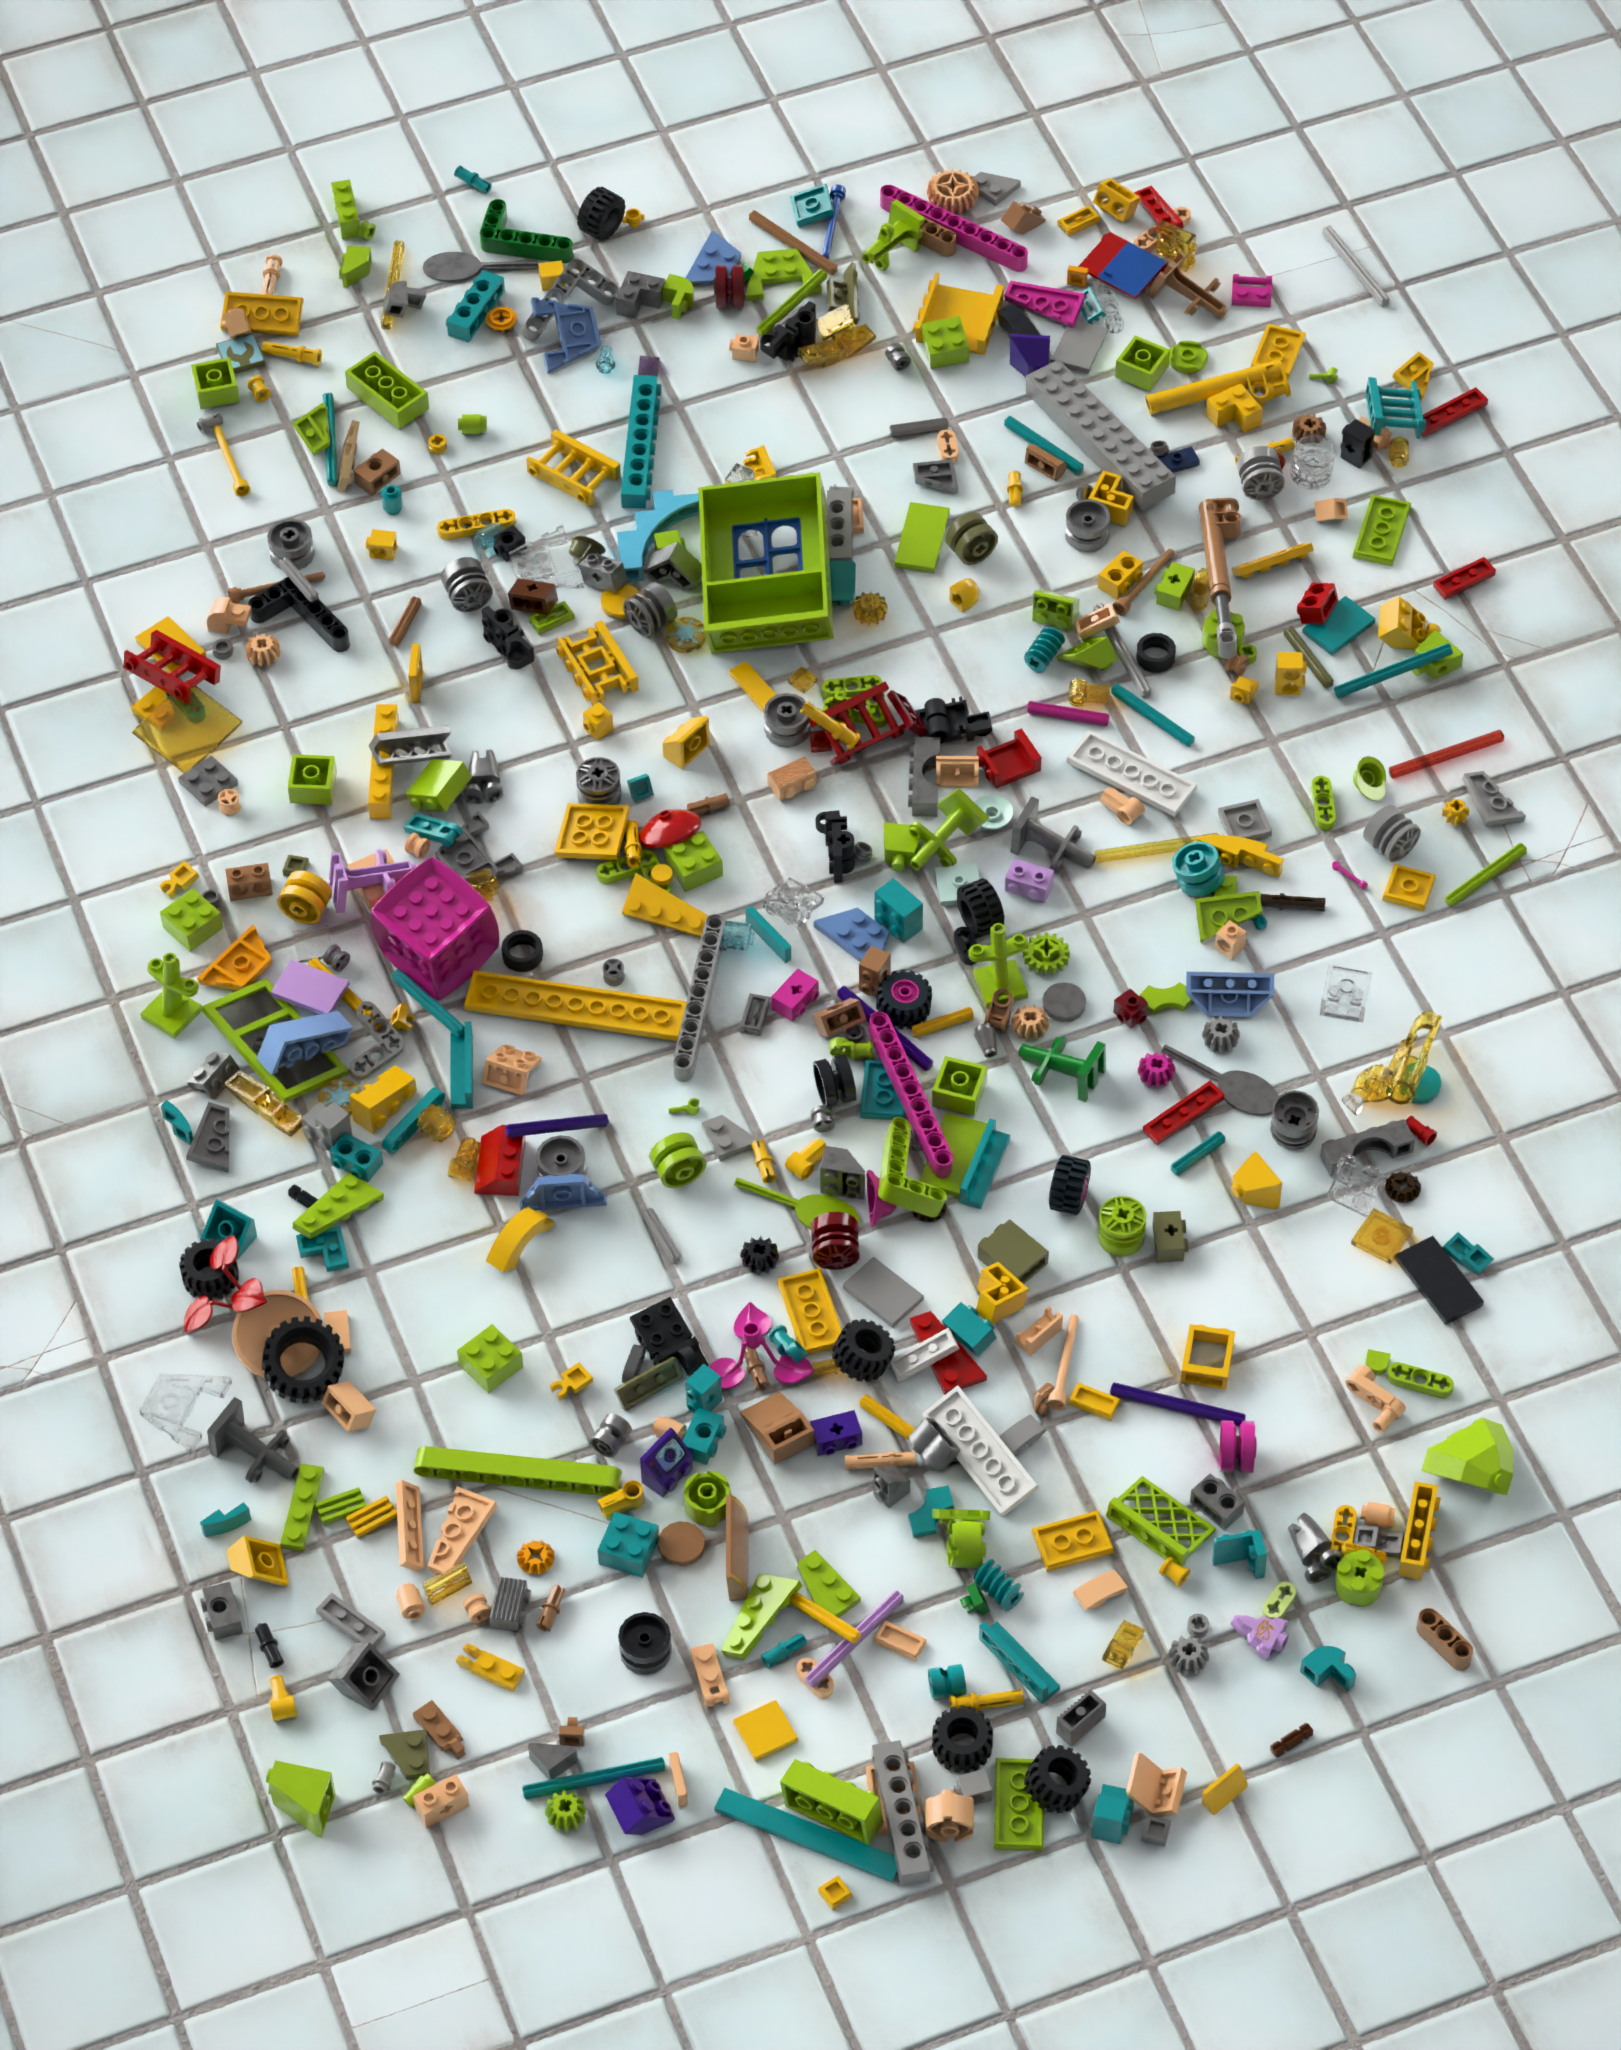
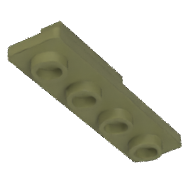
(844, 292)

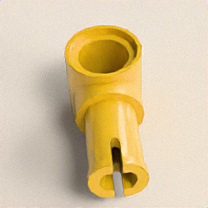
(281, 1702)

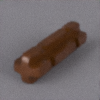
(1291, 1740)

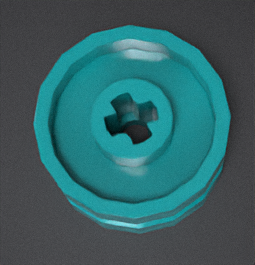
(1198, 868)

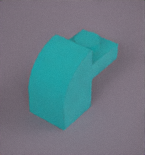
(1328, 1662)

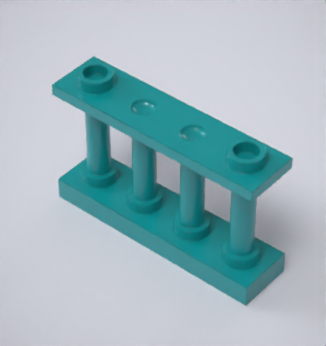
(1378, 413)

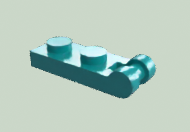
(433, 829)

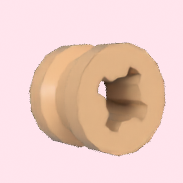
(229, 796)
(417, 845)
(477, 1608)

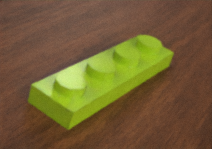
(302, 1507)

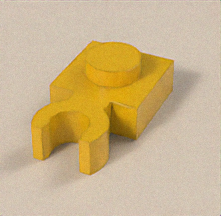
(181, 878)
(573, 1379)

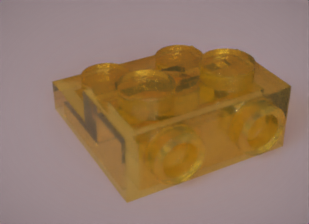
(1173, 240)

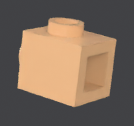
(236, 323)

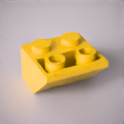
(1401, 624)

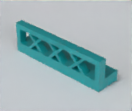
(461, 1069)
(983, 1166)
(1018, 1661)

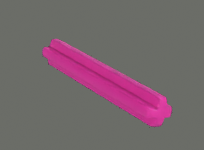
(1068, 713)

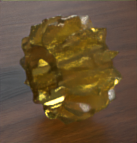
(870, 608)
(436, 1123)

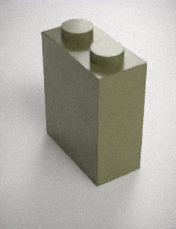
(1013, 1250)

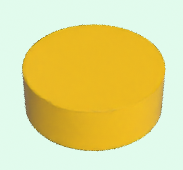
(661, 874)

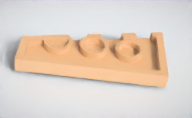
(463, 1525)

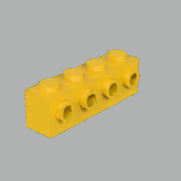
(1418, 1529)

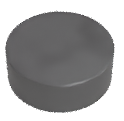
(222, 649)

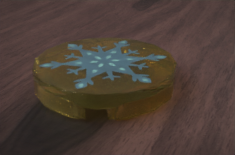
(685, 634)
(338, 1092)

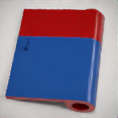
(1123, 265)

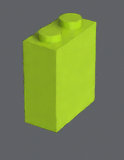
(438, 785)

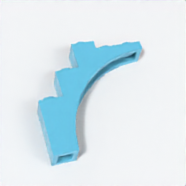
(667, 512)

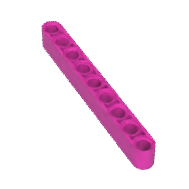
(967, 233)
(910, 1094)

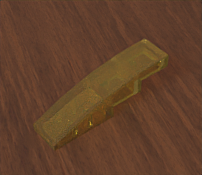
(263, 1103)

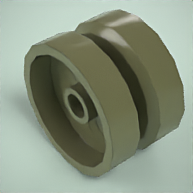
(971, 538)

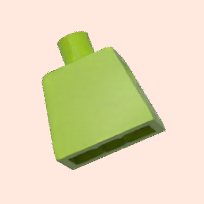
(1442, 666)
(899, 845)

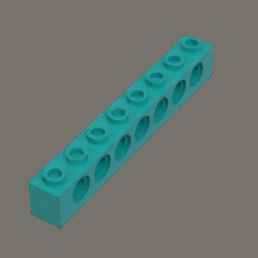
(640, 441)

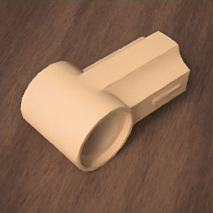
(1126, 809)

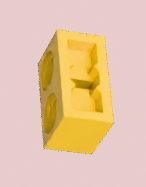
(1116, 200)
(1120, 574)
(1289, 673)

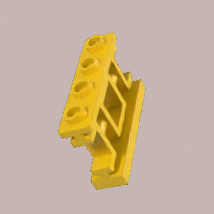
(610, 654)

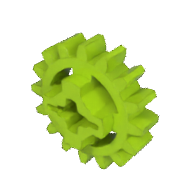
(1056, 951)

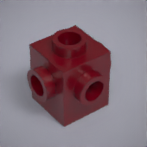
(1130, 1008)

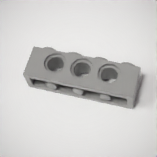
(841, 502)

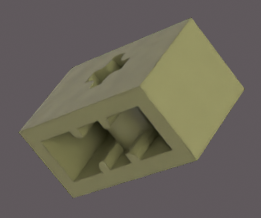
(1168, 1236)

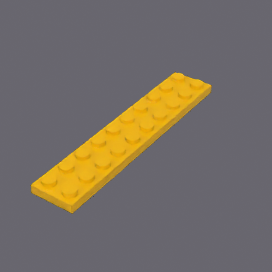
(575, 1005)

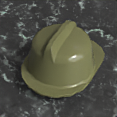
(582, 546)

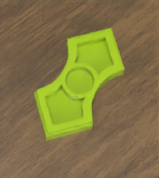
(1165, 998)

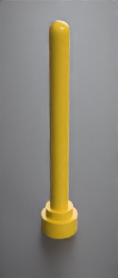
(240, 485)

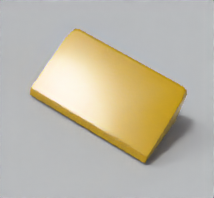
(1224, 1789)

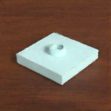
(951, 878)

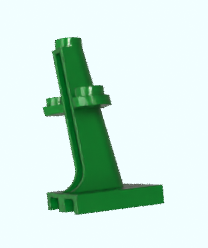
(1084, 1070)

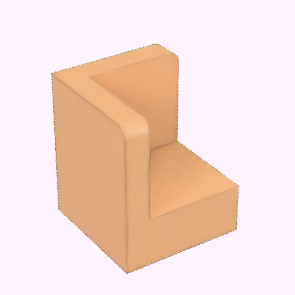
(1331, 509)

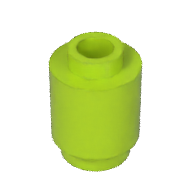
(472, 424)

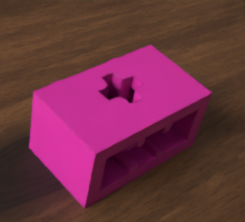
(795, 995)

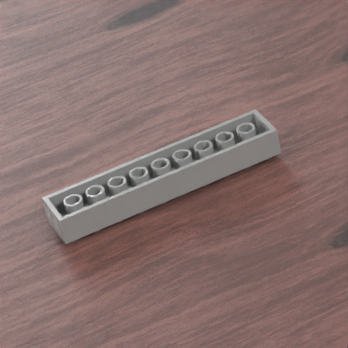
(1100, 433)

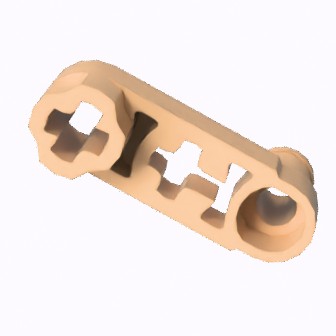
(1362, 1385)

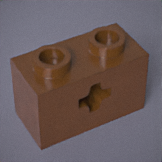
(533, 596)

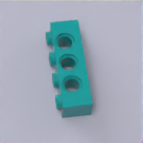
(475, 305)

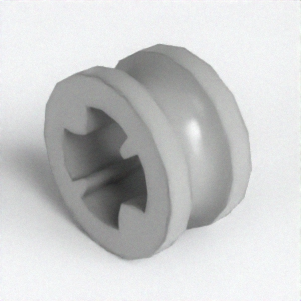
(1200, 1618)

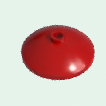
(669, 828)

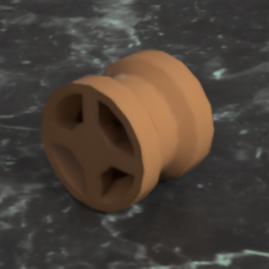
(1237, 664)

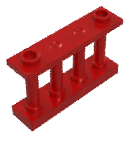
(179, 654)
(859, 702)

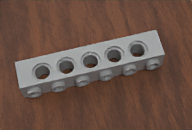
(909, 1869)

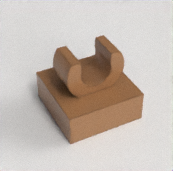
(572, 1733)

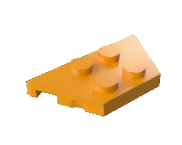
(239, 963)

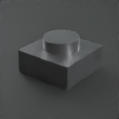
(1156, 1830)

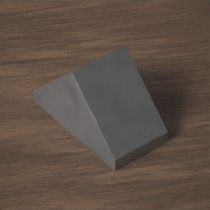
(552, 1759)

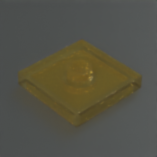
(1381, 1236)

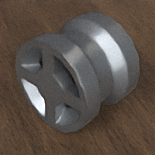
(336, 958)
(613, 966)
(822, 1118)

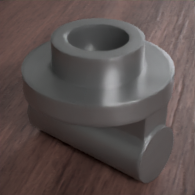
(1084, 491)

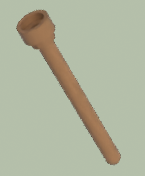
(237, 595)
(1123, 604)

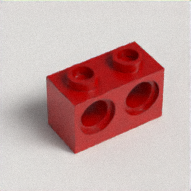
(1317, 603)

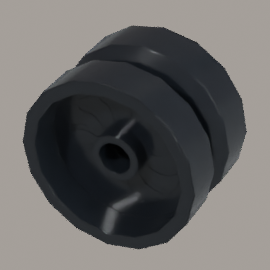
(834, 1080)
(645, 1643)

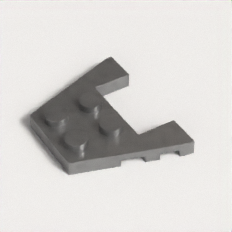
(468, 857)

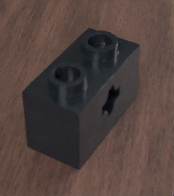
(1357, 443)

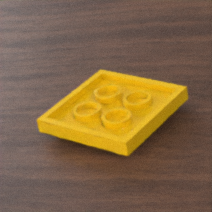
(592, 831)

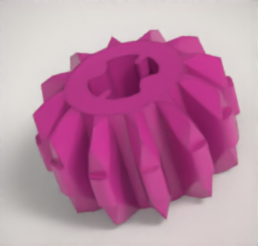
(1156, 1069)

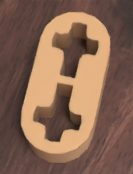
(951, 446)
(822, 1692)

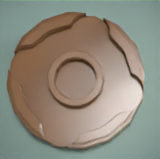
(681, 1543)

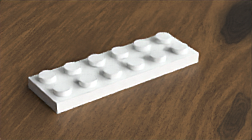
(1131, 773)
(982, 1452)

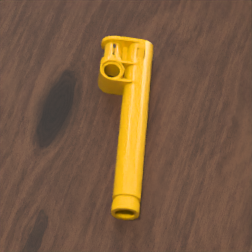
(1264, 378)

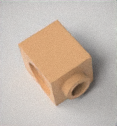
(1230, 940)

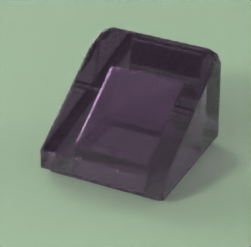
(649, 365)

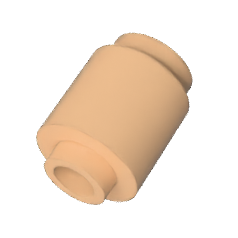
(662, 1424)
(1378, 1514)
(410, 1601)

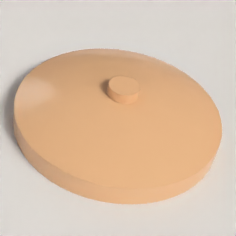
(255, 1326)

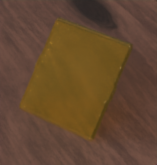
(187, 731)

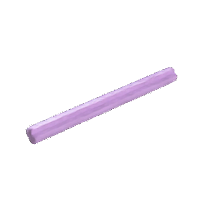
(845, 1647)

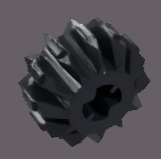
(759, 1255)

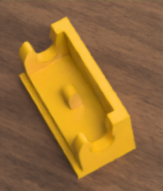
(760, 463)

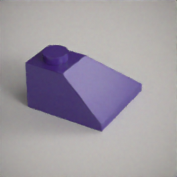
(1029, 352)

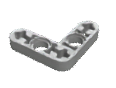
(382, 1046)

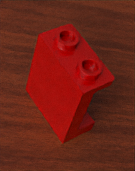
(1010, 760)

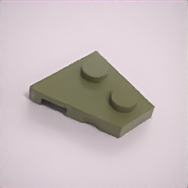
(408, 1752)

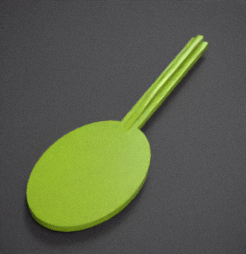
(807, 1207)

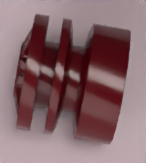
(835, 1240)

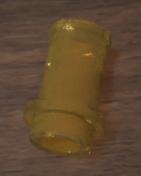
(825, 1367)

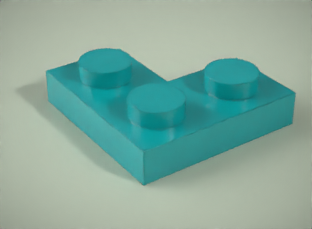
(328, 1243)

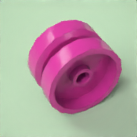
(1238, 1447)

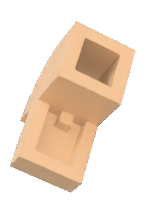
(225, 613)

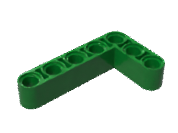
(518, 243)

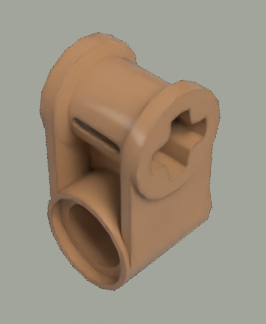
(1000, 1014)

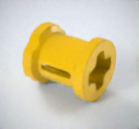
(259, 388)
(1174, 1571)

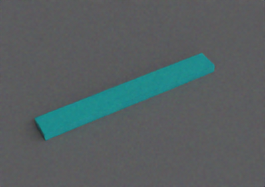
(807, 1834)

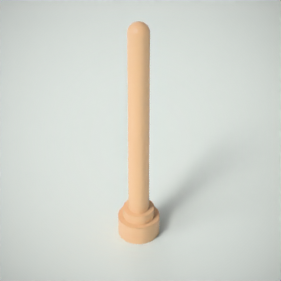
(1057, 1398)

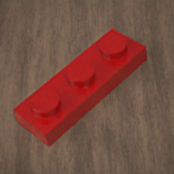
(1464, 578)

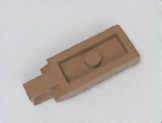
(440, 1729)

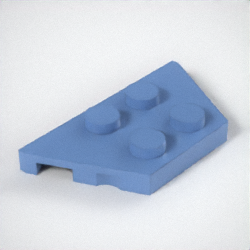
(714, 252)
(853, 932)
(562, 1192)

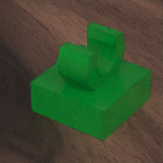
(975, 1600)

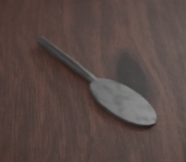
(462, 266)
(1241, 1089)

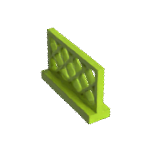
(1149, 1531)

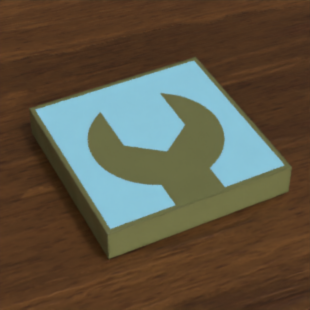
(243, 352)

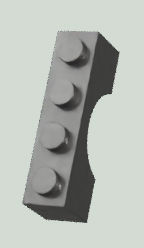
(924, 794)
(1391, 1139)

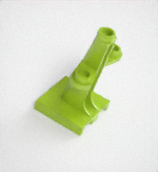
(901, 228)
(960, 814)
(1000, 972)
(172, 1007)

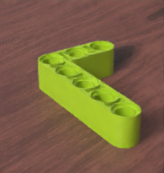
(893, 1183)

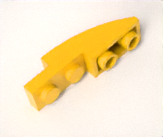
(1249, 852)

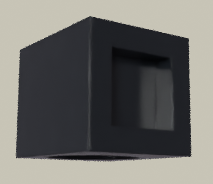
(507, 541)

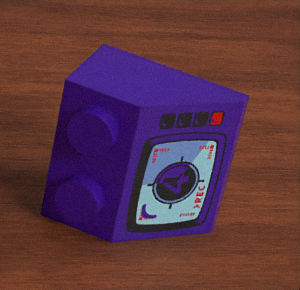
(666, 1463)

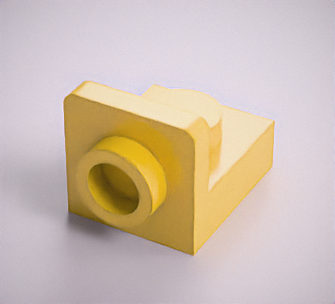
(1243, 690)

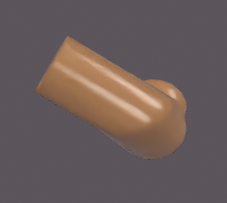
(1039, 1400)

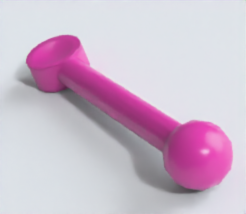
(1337, 866)

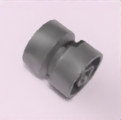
(610, 1435)

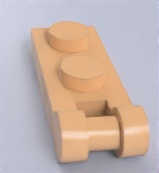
(709, 1675)

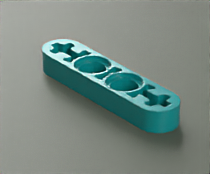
(408, 1125)

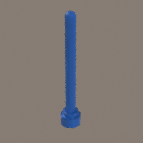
(837, 195)

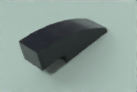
(1015, 321)

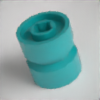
(947, 1681)

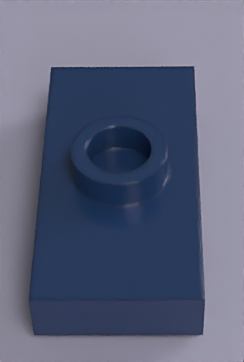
(1180, 459)

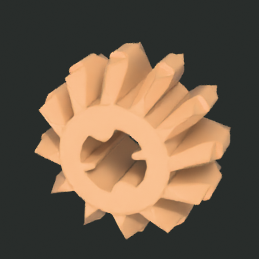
(262, 650)
(1030, 1022)

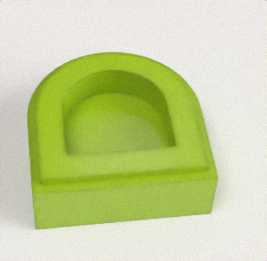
(1377, 1361)

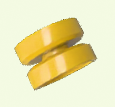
(304, 897)

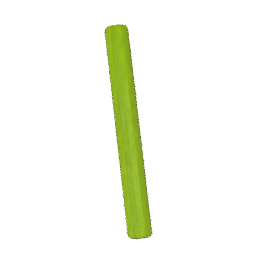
(793, 301)
(1485, 874)

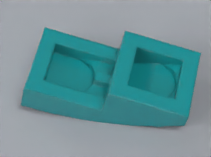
(179, 1123)
(1469, 1256)
(218, 1523)

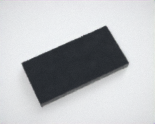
(1439, 1280)

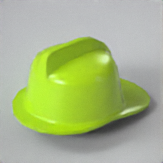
(1370, 778)

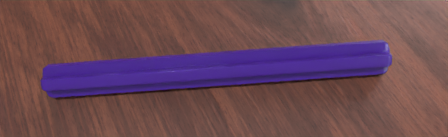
(910, 1049)
(1176, 1404)

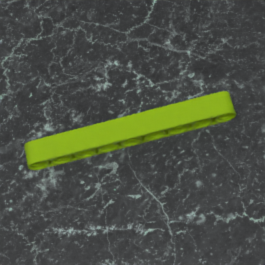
(517, 1471)

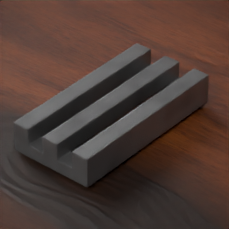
(752, 1028)

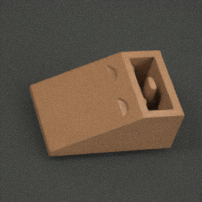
(779, 1427)

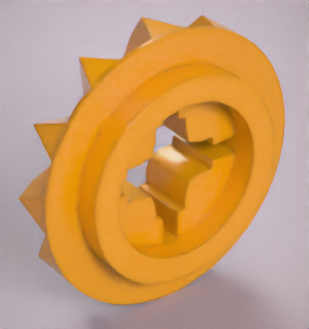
(508, 315)
(535, 1565)

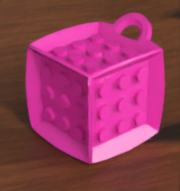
(435, 928)

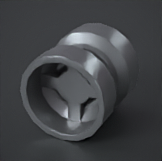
(899, 358)

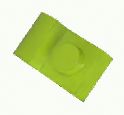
(678, 292)

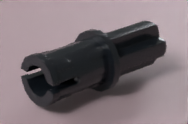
(269, 1645)

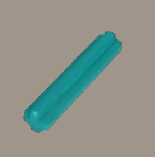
(1198, 1153)

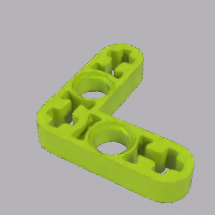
(858, 681)
(643, 869)

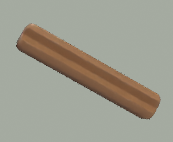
(405, 621)

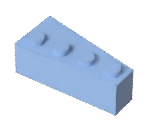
(302, 1039)

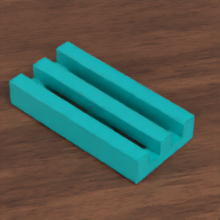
(1095, 315)

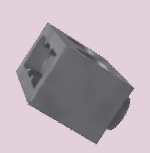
(1213, 1504)

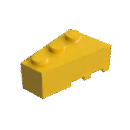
(382, 1099)

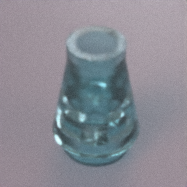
(605, 361)

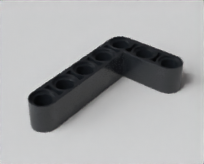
(316, 614)

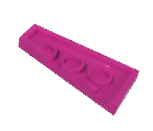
(1049, 302)

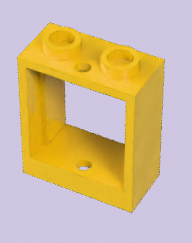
(1207, 1375)

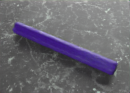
(556, 1125)

